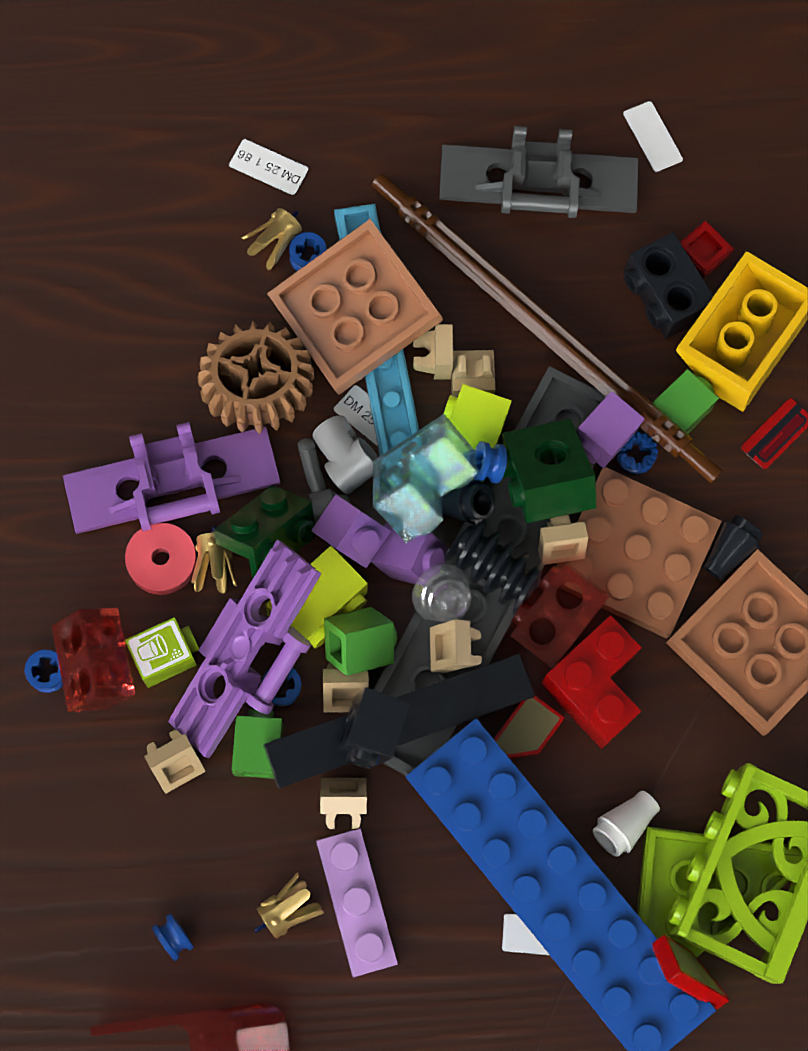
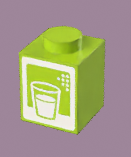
(162, 651)

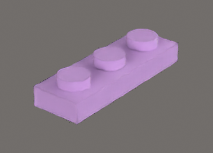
(356, 903)

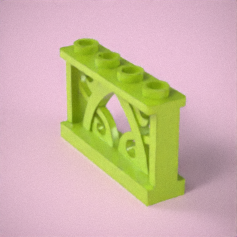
(776, 937)

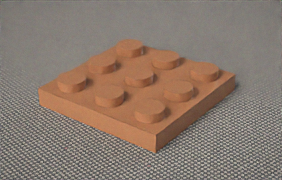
(355, 306)
(642, 551)
(751, 642)

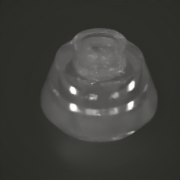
(442, 593)

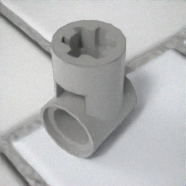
(348, 456)

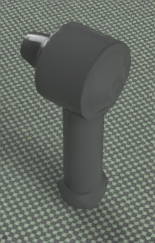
(318, 493)

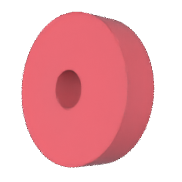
(161, 578)

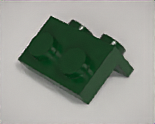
(263, 521)

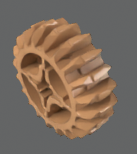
(271, 394)

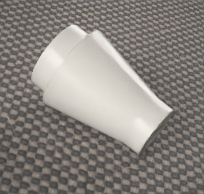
(624, 825)

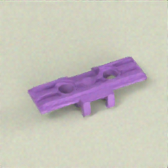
(167, 469)
(234, 644)

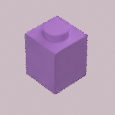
(608, 429)
(350, 531)
(408, 560)

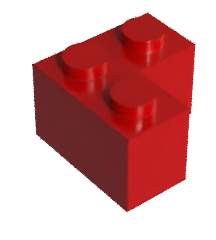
(584, 682)

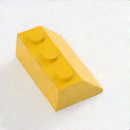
(745, 330)

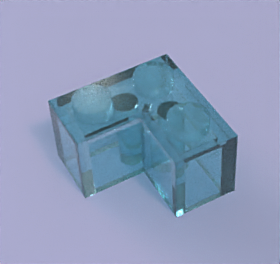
(417, 474)

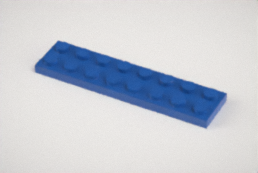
(556, 890)

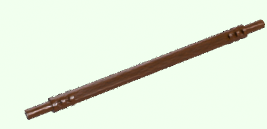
(545, 326)

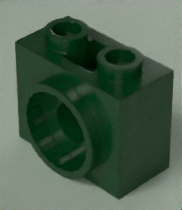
(548, 471)

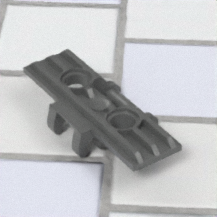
(539, 169)

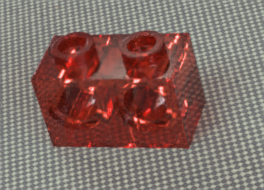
(567, 621)
(93, 659)

